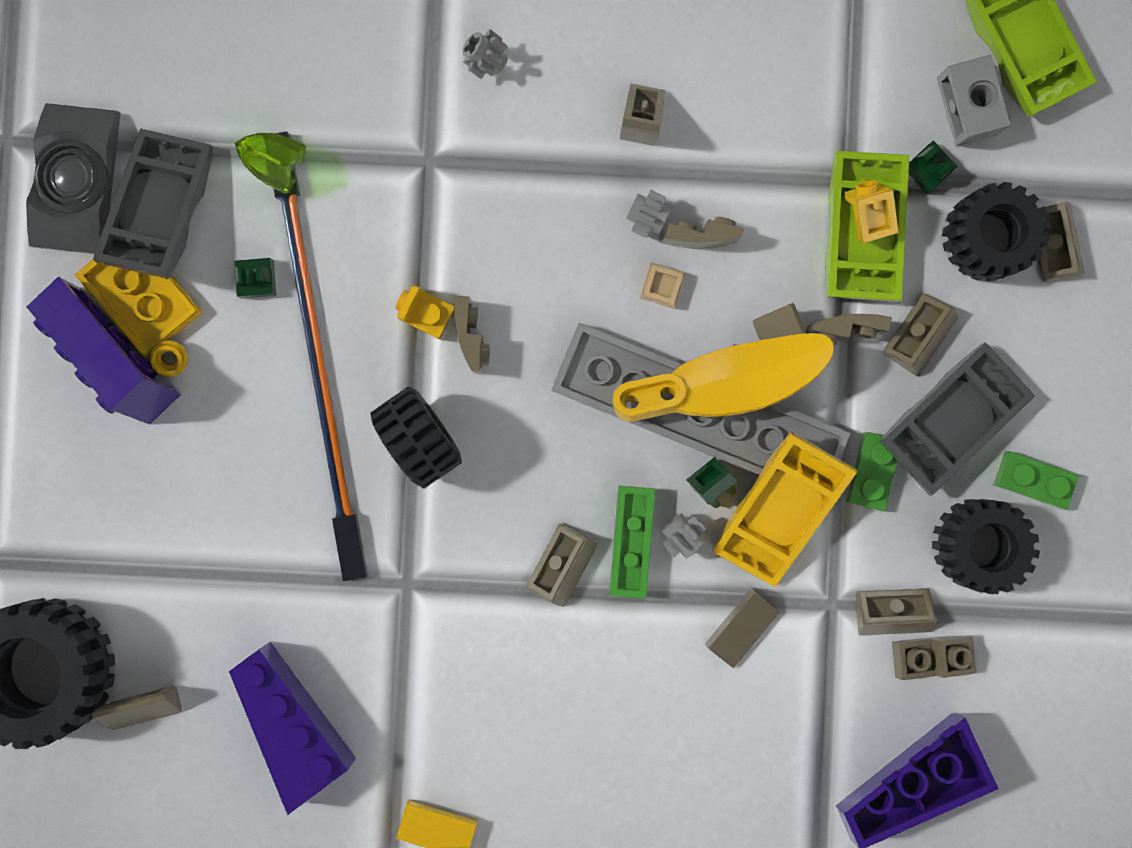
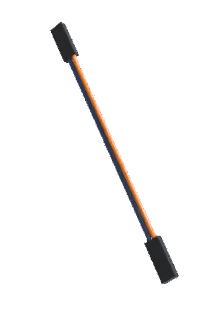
(345, 527)

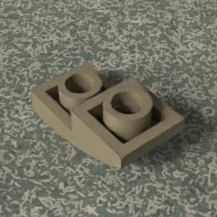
(715, 234)
(840, 327)
(472, 345)
(934, 656)

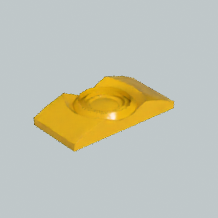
(783, 509)

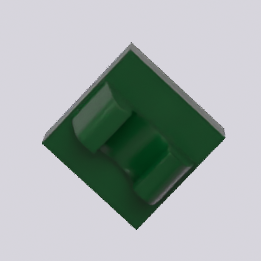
(930, 167)
(255, 278)
(712, 482)

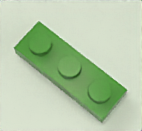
(632, 542)

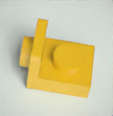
(873, 210)
(424, 311)

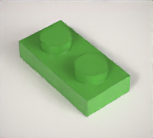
(874, 474)
(1036, 480)

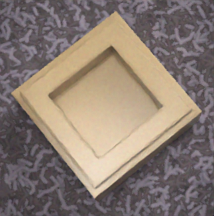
(662, 285)

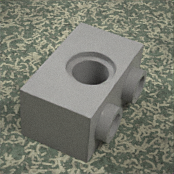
(965, 118)

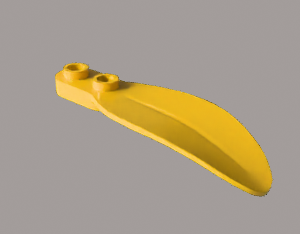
(729, 379)

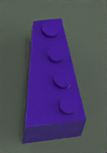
(100, 353)
(290, 728)
(919, 784)

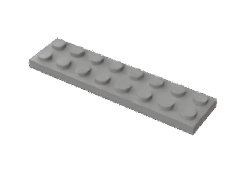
(602, 362)

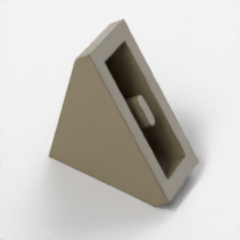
(642, 114)

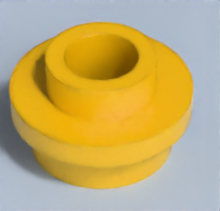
(163, 368)

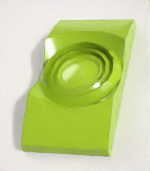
(1033, 50)
(874, 267)

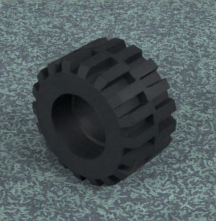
(1023, 224)
(415, 437)
(1014, 550)

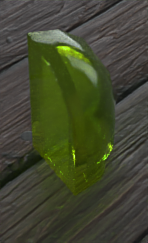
(271, 158)

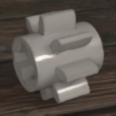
(485, 54)
(648, 213)
(683, 535)

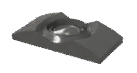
(72, 177)
(155, 204)
(956, 418)

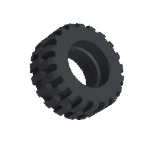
(82, 666)

